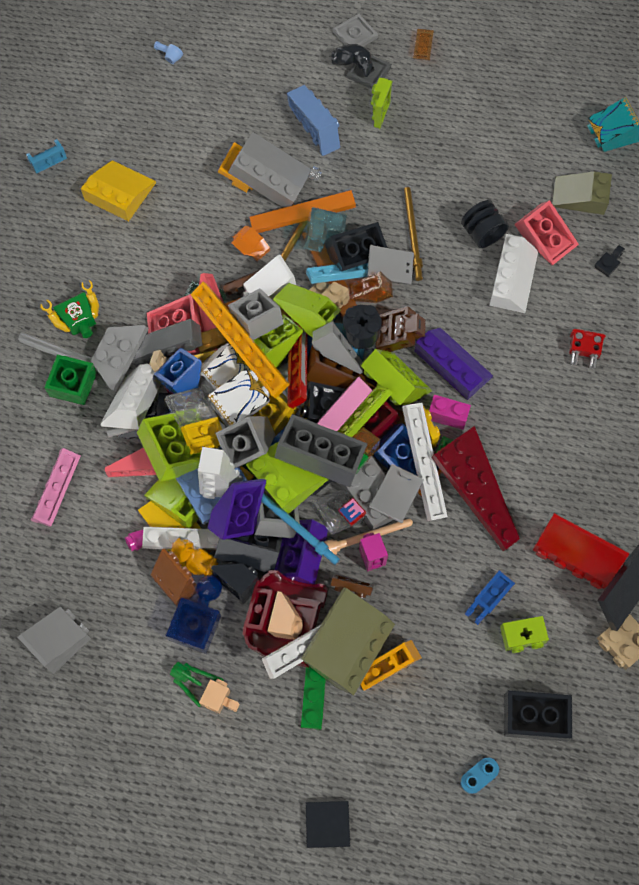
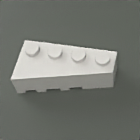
(216, 473)

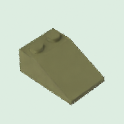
(583, 192)

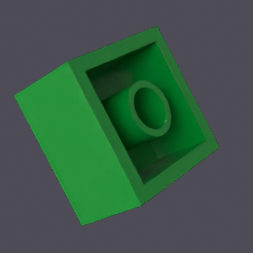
(70, 379)

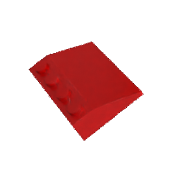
(579, 552)

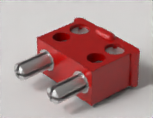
(586, 344)

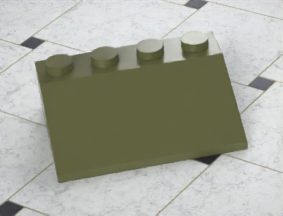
(348, 641)

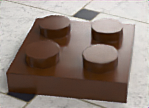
(360, 588)

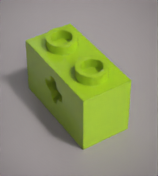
(533, 627)

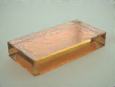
(423, 44)

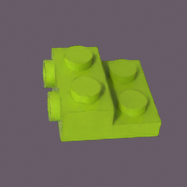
(381, 100)

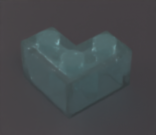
(321, 226)

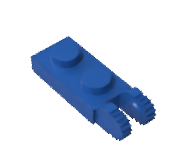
(491, 595)

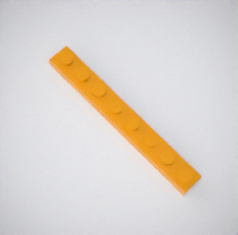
(240, 340)

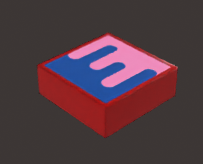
(352, 511)

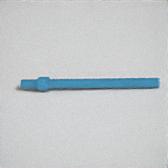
(321, 547)

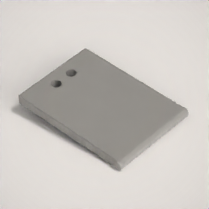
(391, 264)
(396, 493)

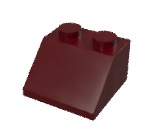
(382, 420)

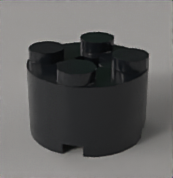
(361, 326)

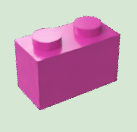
(449, 412)
(373, 551)

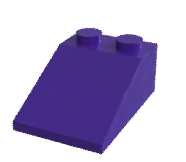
(237, 510)

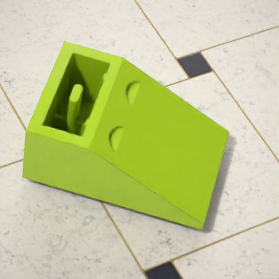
(306, 307)
(279, 341)
(173, 501)

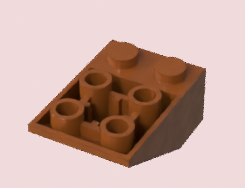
(172, 578)

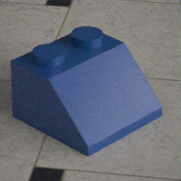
(180, 372)

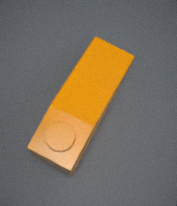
(391, 663)

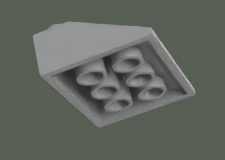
(269, 171)

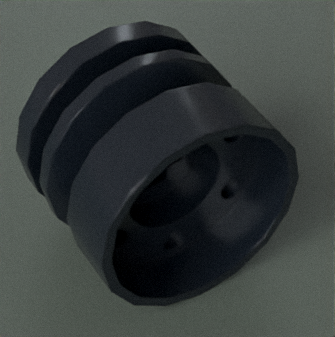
(485, 224)

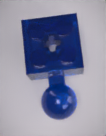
(189, 612)

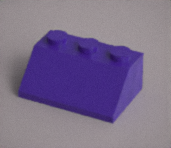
(298, 557)

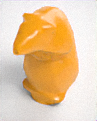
(197, 560)

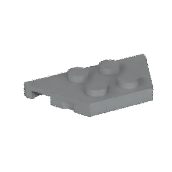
(117, 352)

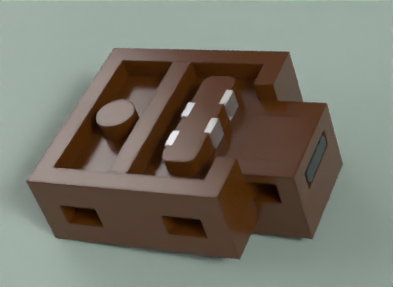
(400, 329)

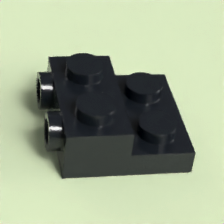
(319, 400)

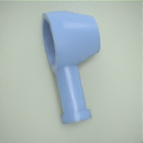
(172, 52)

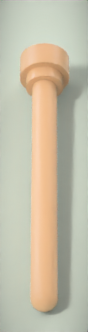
(335, 545)

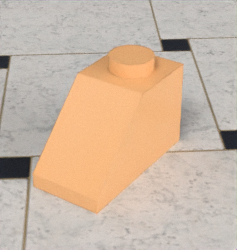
(284, 619)

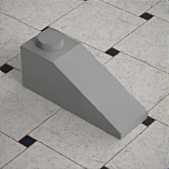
(335, 347)

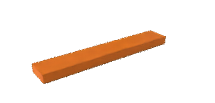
(301, 212)

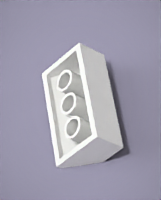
(514, 274)
(132, 399)

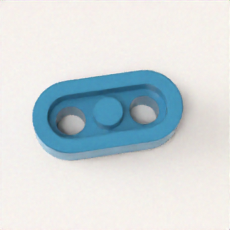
(480, 775)

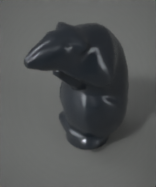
(354, 54)

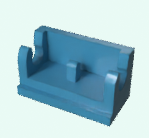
(47, 158)

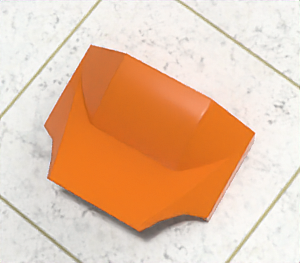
(250, 243)

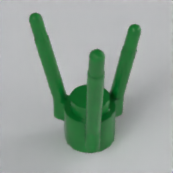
(182, 672)

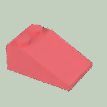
(547, 232)
(173, 313)

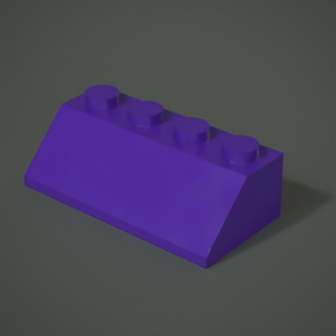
(452, 362)

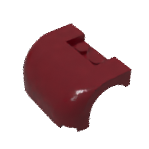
(304, 597)

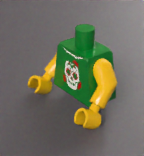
(76, 313)

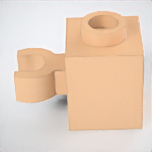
(216, 697)

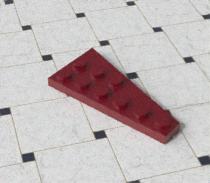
(473, 478)

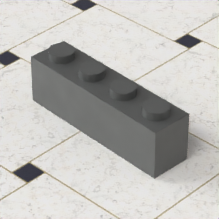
(169, 340)

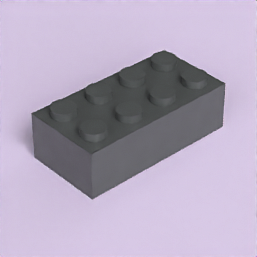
(320, 450)

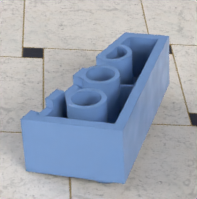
(315, 119)

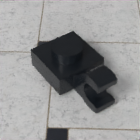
(608, 263)

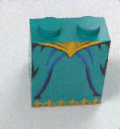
(615, 126)

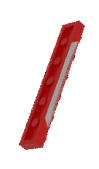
(297, 371)

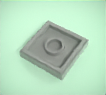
(355, 31)

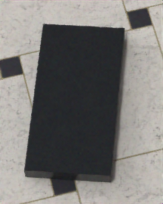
(622, 592)

